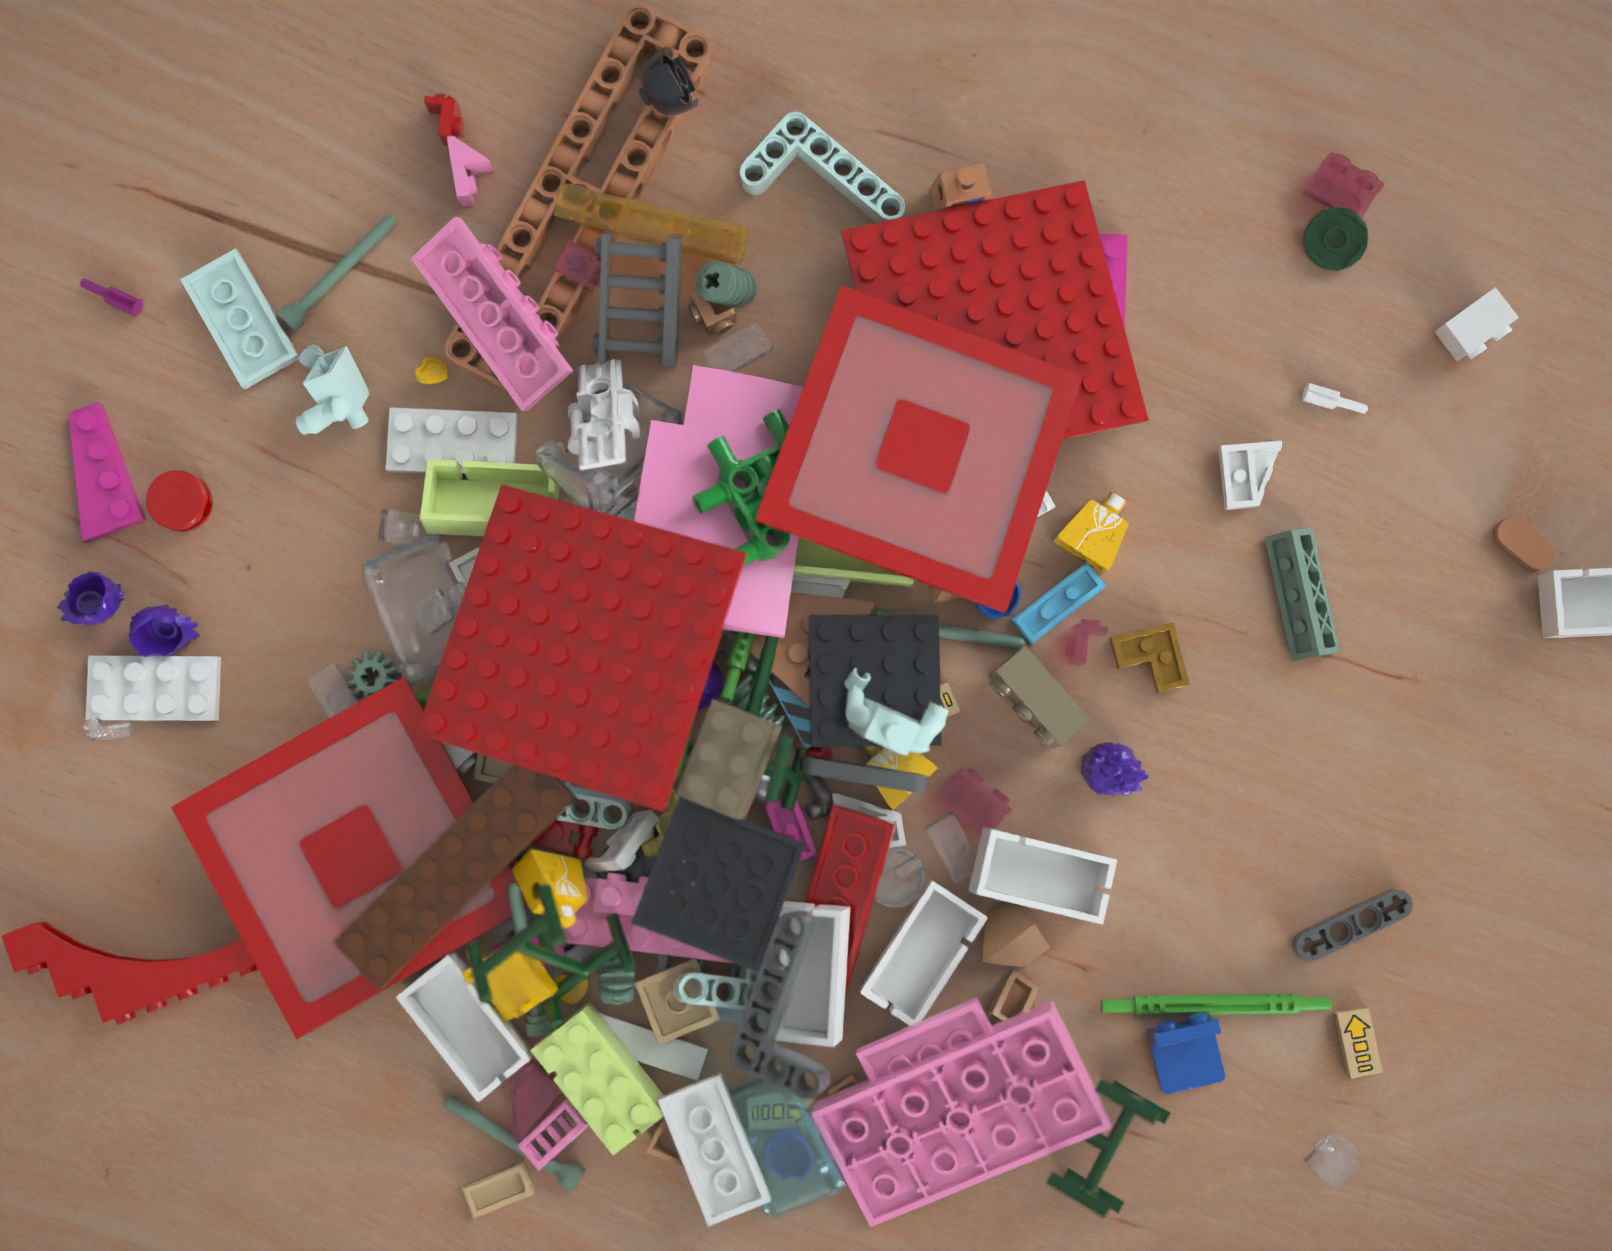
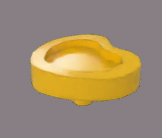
(432, 371)
(576, 993)

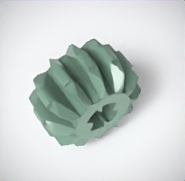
(364, 671)
(614, 984)

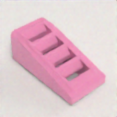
(547, 1124)

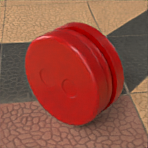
(179, 501)

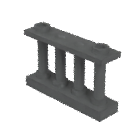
(667, 284)

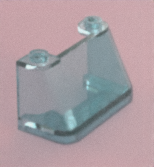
(786, 1146)

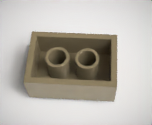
(1038, 698)
(728, 760)

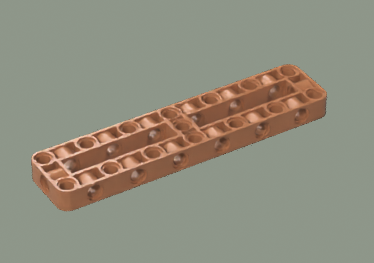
(569, 153)

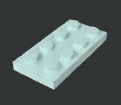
(240, 319)

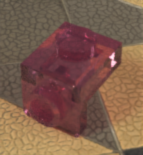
(580, 265)
(1076, 645)

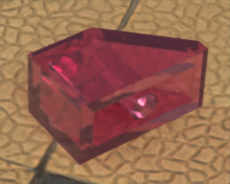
(531, 1097)

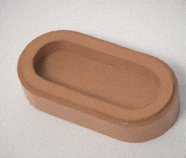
(1524, 544)

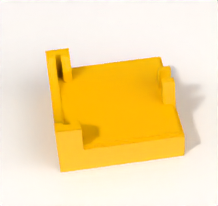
(517, 985)

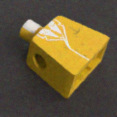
(1095, 532)
(891, 759)
(558, 871)

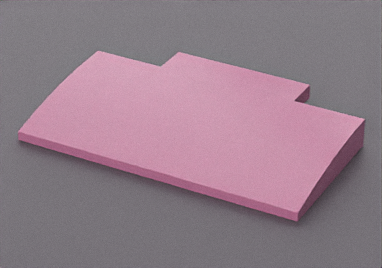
(681, 466)
(957, 1106)

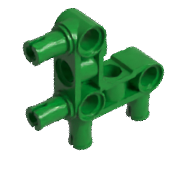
(746, 502)

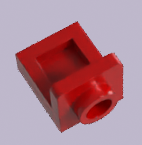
(450, 115)

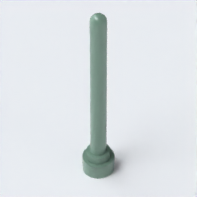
(295, 313)
(973, 635)
(537, 1020)
(566, 1174)

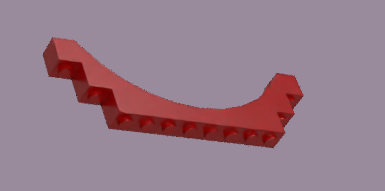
(116, 981)

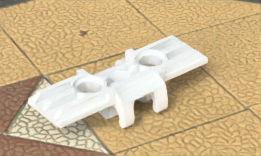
(610, 412)

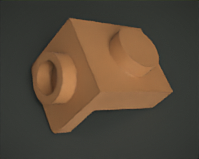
(703, 312)

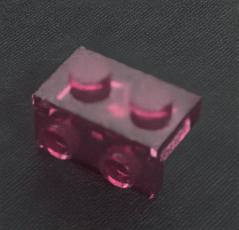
(1343, 184)
(973, 801)

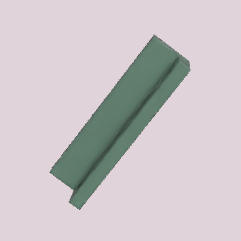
(1299, 594)

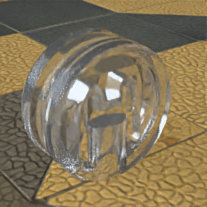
(901, 879)

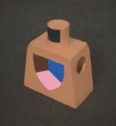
(960, 187)

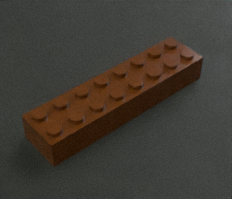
(452, 873)

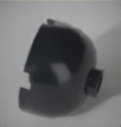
(666, 84)

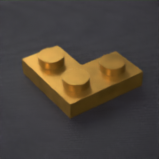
(1159, 648)

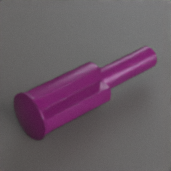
(115, 297)

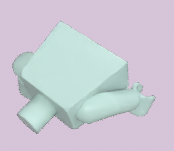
(335, 388)
(887, 725)

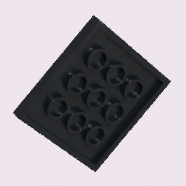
(893, 649)
(718, 884)

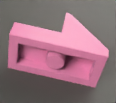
(466, 164)

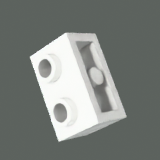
(1476, 324)

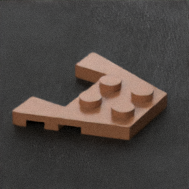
(793, 650)

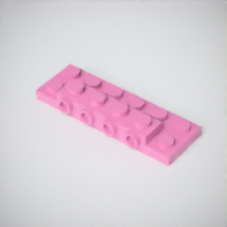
(493, 312)
(622, 897)

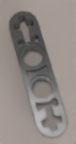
(864, 773)
(1350, 920)

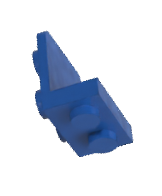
(1186, 1053)

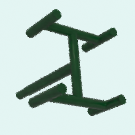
(778, 770)
(549, 934)
(1086, 1190)

